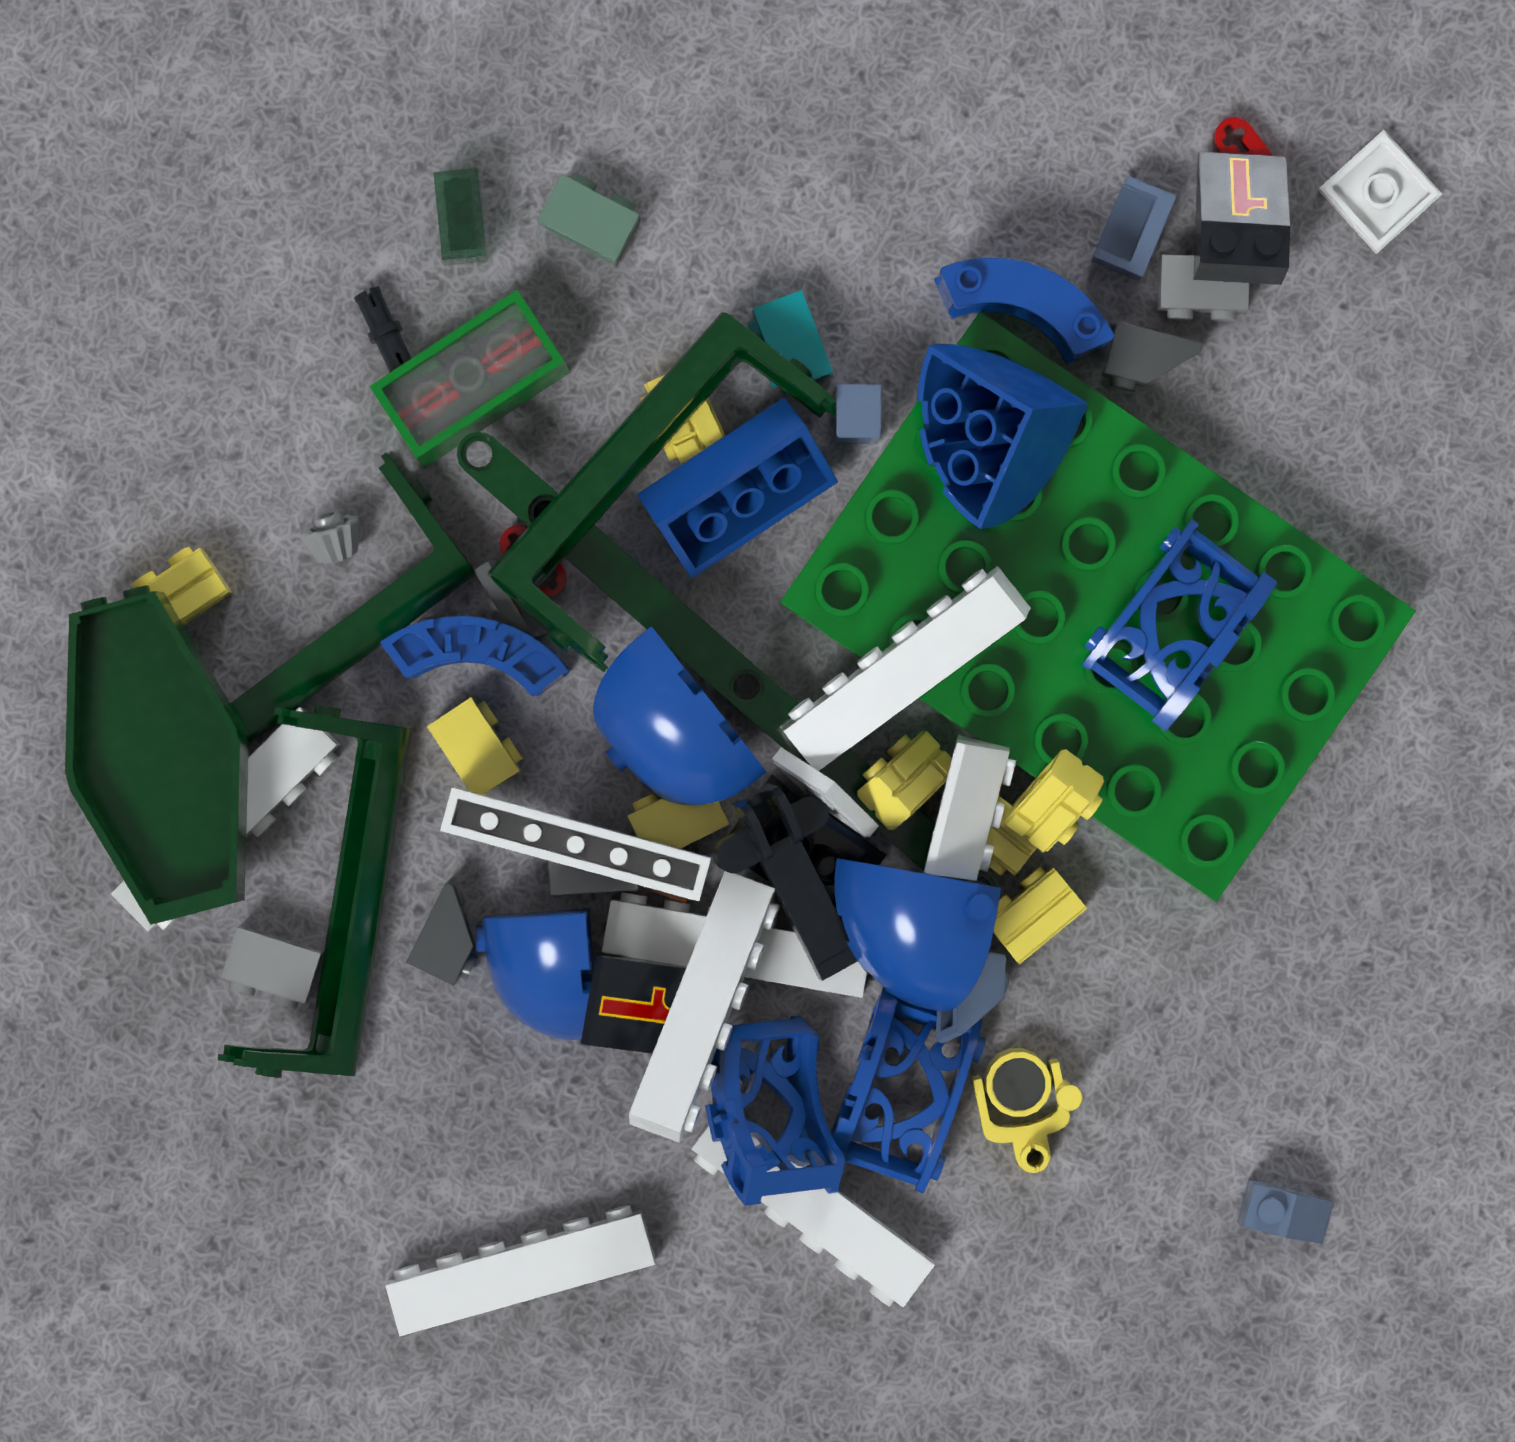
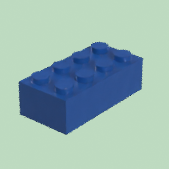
(738, 487)

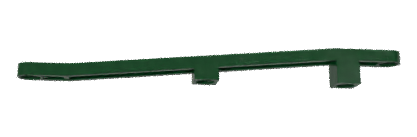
(683, 632)

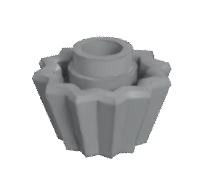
(332, 536)

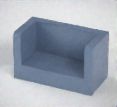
(1133, 228)
(857, 414)

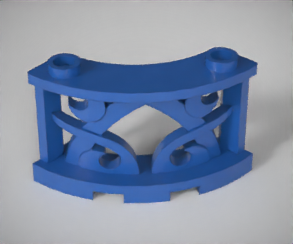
(1028, 294)
(475, 640)
(1179, 686)
(806, 1125)
(853, 1125)

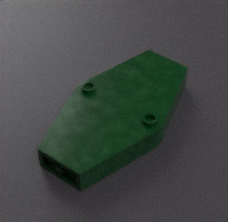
(156, 755)

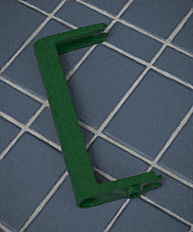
(626, 456)
(368, 625)
(355, 901)

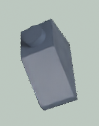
(984, 996)
(1284, 1212)

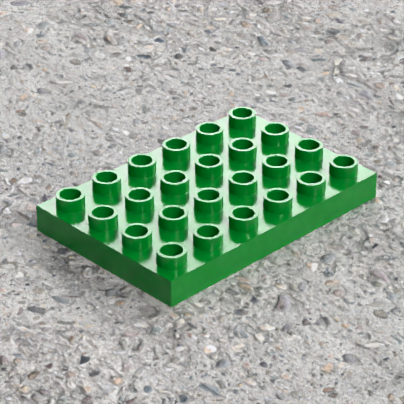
(1077, 558)

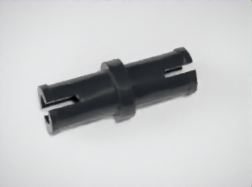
(383, 328)

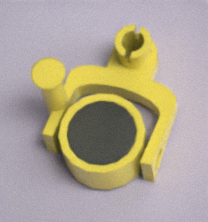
(1019, 1087)

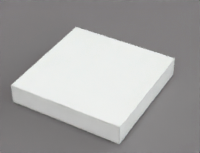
(1380, 191)
(815, 783)

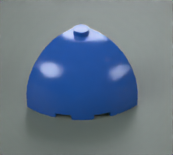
(992, 430)
(669, 728)
(916, 930)
(541, 967)

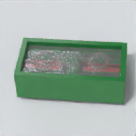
(470, 378)

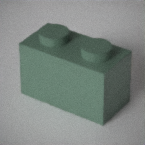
(589, 218)

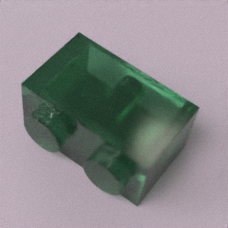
(461, 216)

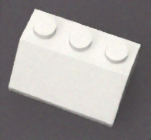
(969, 809)

